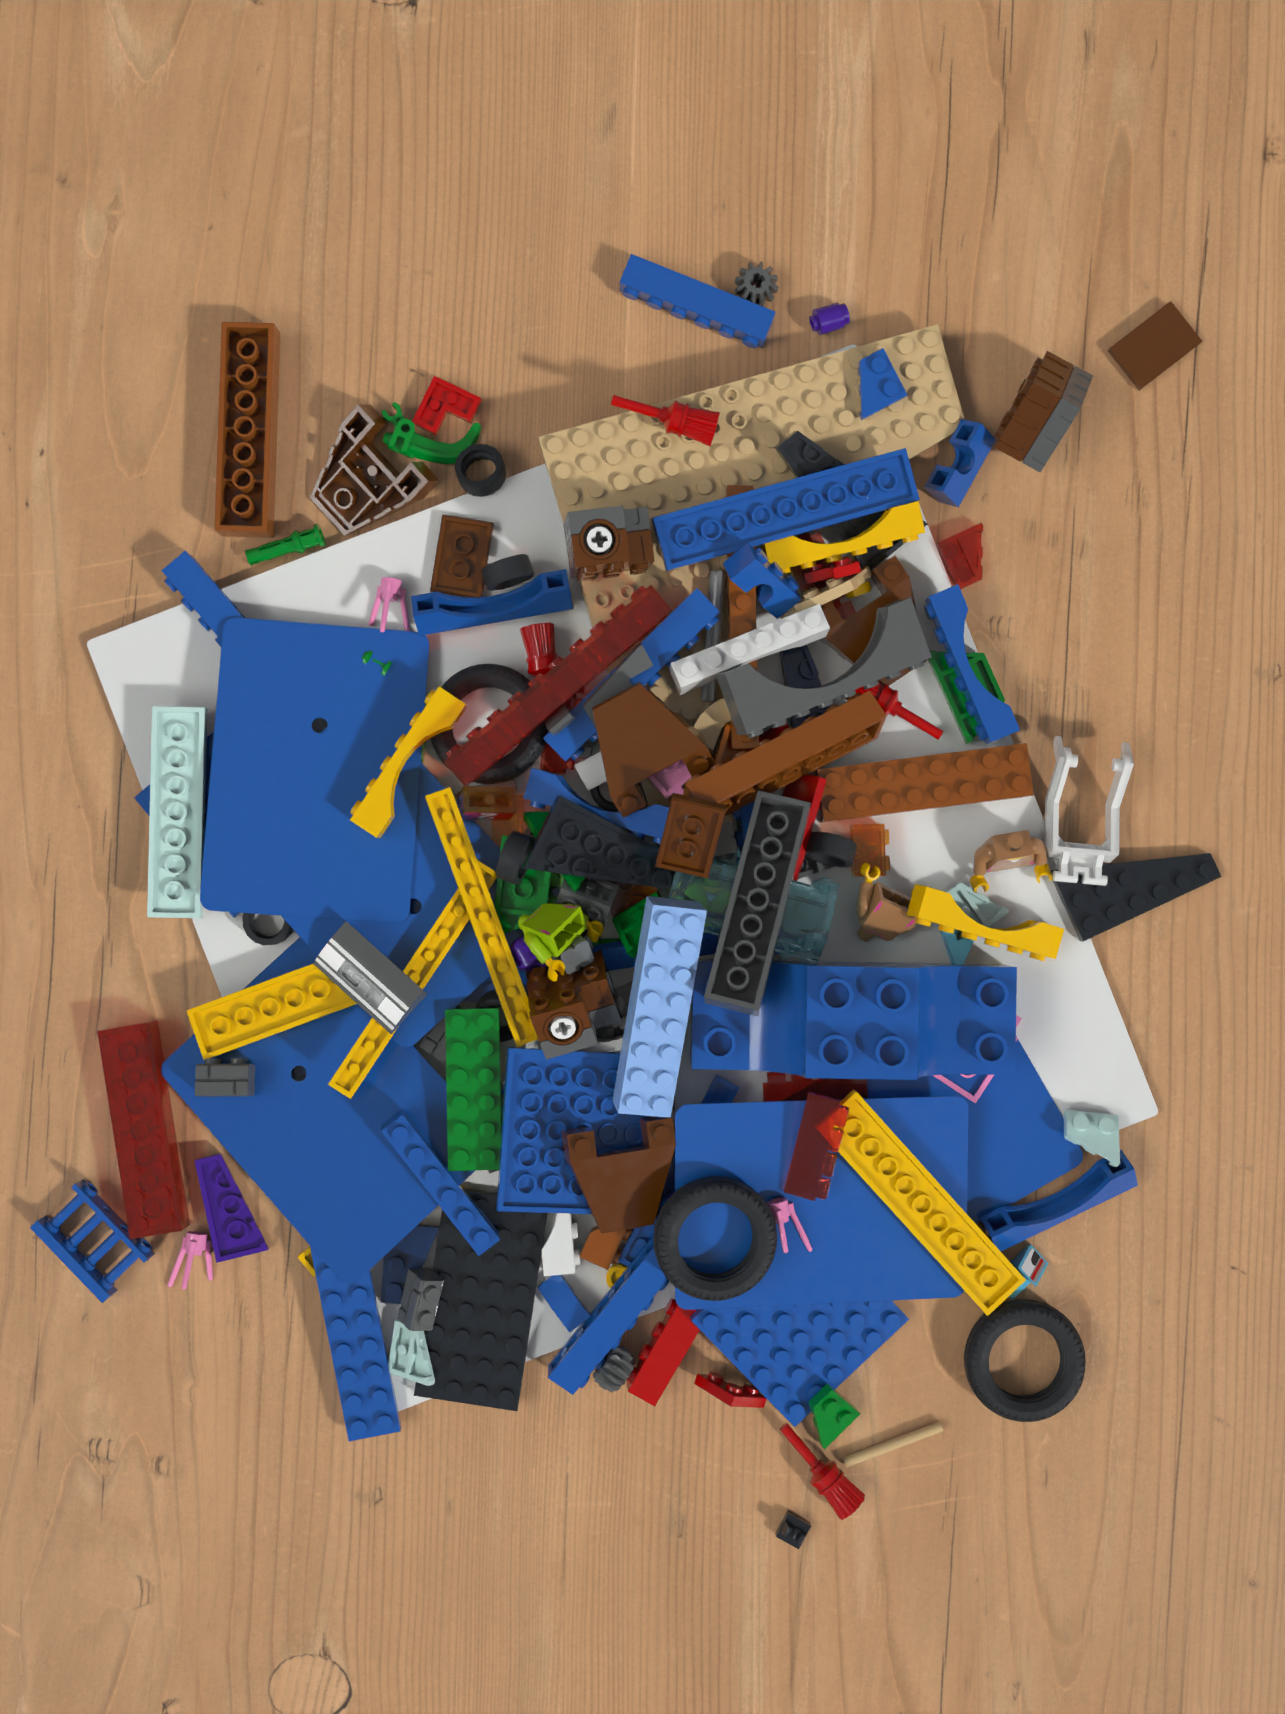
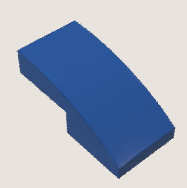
(564, 1301)

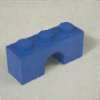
(971, 448)
(751, 568)

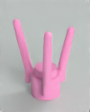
(389, 592)
(781, 1210)
(192, 1244)

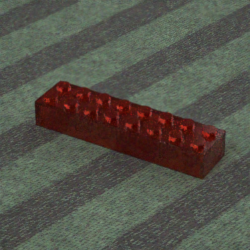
(143, 1129)

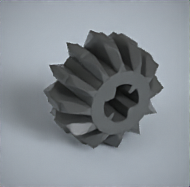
(758, 275)
(615, 1369)

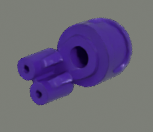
(523, 957)

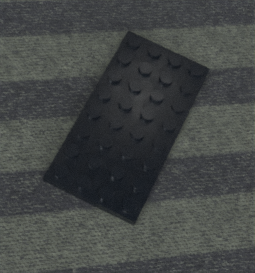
(484, 1309)

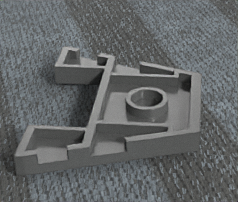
(619, 681)

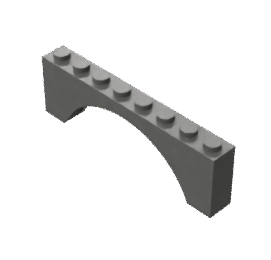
(893, 646)

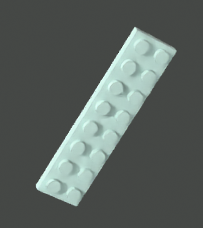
(177, 811)

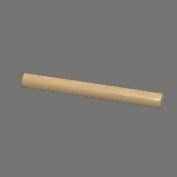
(893, 1444)

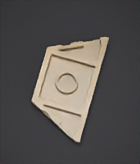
(833, 590)

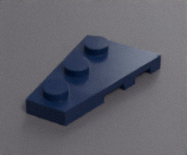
(407, 1254)

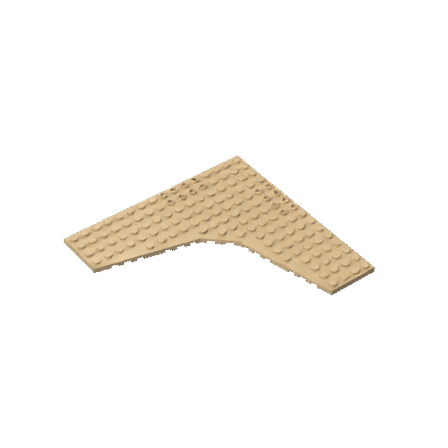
(639, 465)

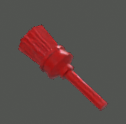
(677, 418)
(539, 646)
(888, 701)
(827, 1478)

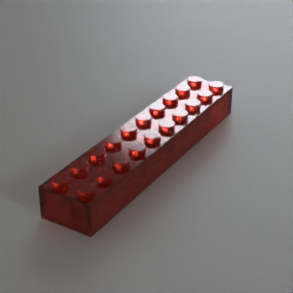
(558, 686)

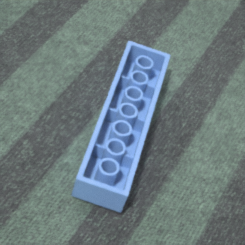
(659, 1006)

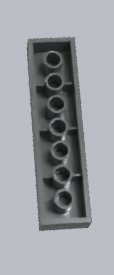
(757, 903)

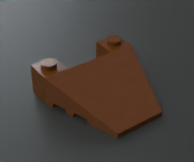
(360, 482)
(853, 634)
(642, 738)
(624, 1184)

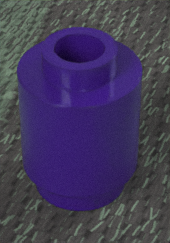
(829, 318)

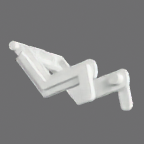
(1077, 857)

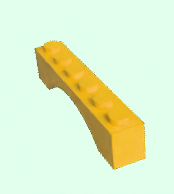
(895, 523)
(377, 807)
(939, 907)

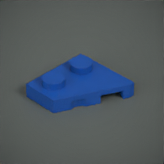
(878, 384)

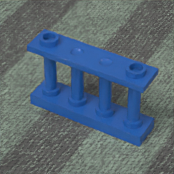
(67, 1247)

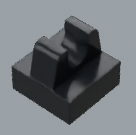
(793, 1529)

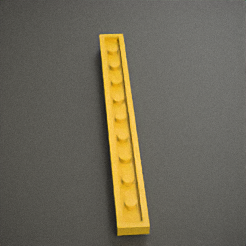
(482, 914)
(420, 970)

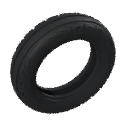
(511, 681)
(734, 1281)
(1057, 1393)

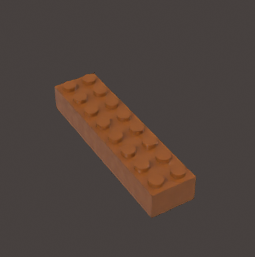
(247, 429)
(791, 754)
(925, 782)

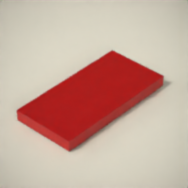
(807, 789)

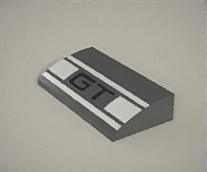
(369, 977)

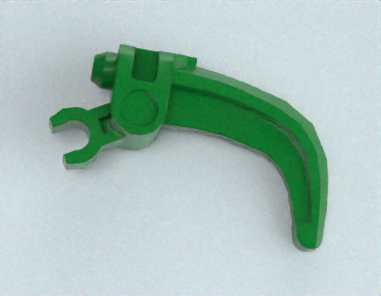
(413, 445)

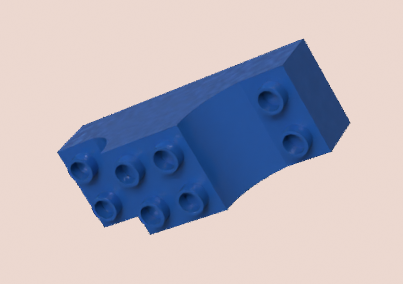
(864, 1021)

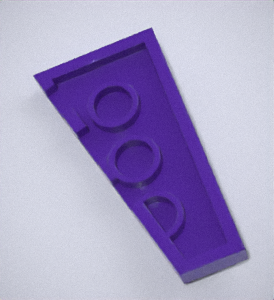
(228, 1215)

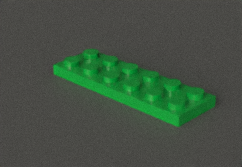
(473, 1089)

